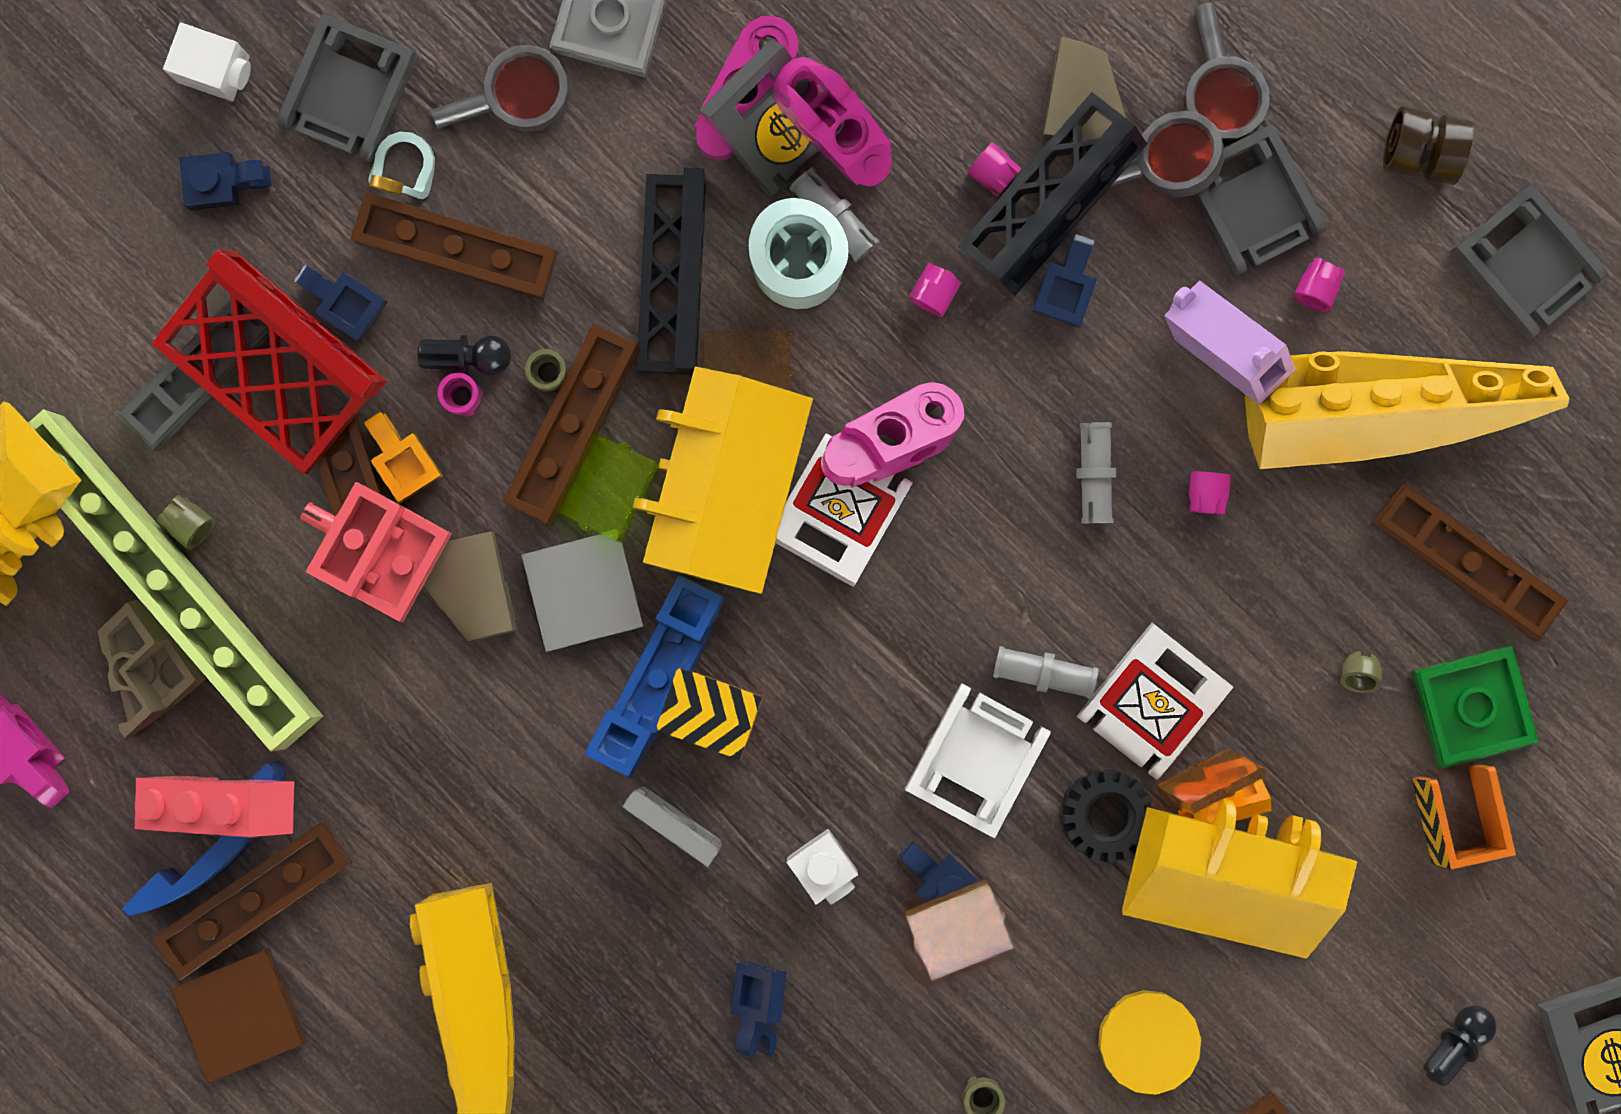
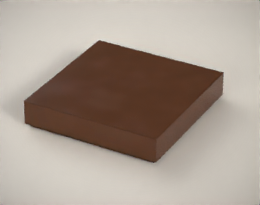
(238, 1015)

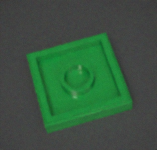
(1475, 707)

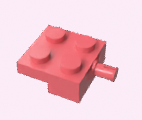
(375, 550)

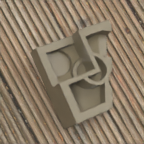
(1076, 74)
(472, 587)
(145, 666)

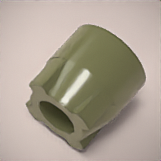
(537, 362)
(186, 522)
(994, 1106)

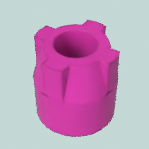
(994, 169)
(1319, 285)
(934, 290)
(448, 388)
(1209, 492)

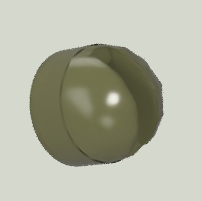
(1361, 673)

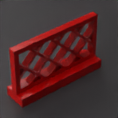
(293, 325)

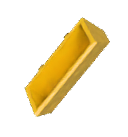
(726, 479)
(31, 492)
(1238, 882)

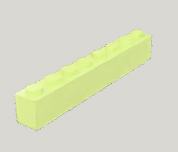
(178, 593)

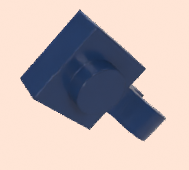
(215, 179)
(1066, 289)
(345, 304)
(938, 878)
(759, 1002)

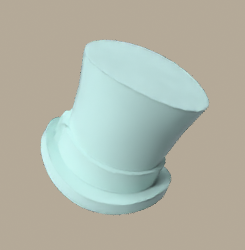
(797, 253)

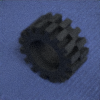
(1077, 807)

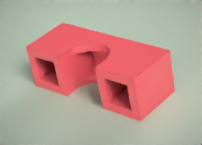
(214, 806)

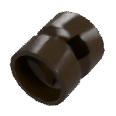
(1445, 149)

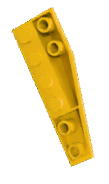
(1391, 405)
(469, 994)

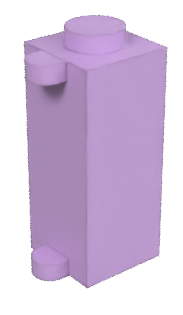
(1229, 341)

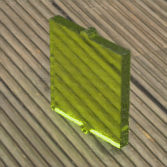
(607, 488)

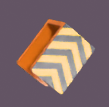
(709, 713)
(1491, 813)

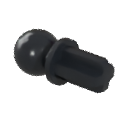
(488, 355)
(1473, 1028)

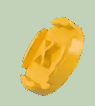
(1149, 1042)

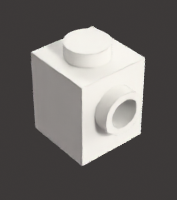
(207, 62)
(823, 868)

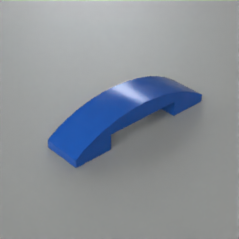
(676, 643)
(170, 886)

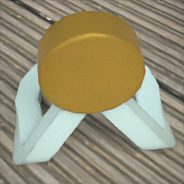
(425, 179)

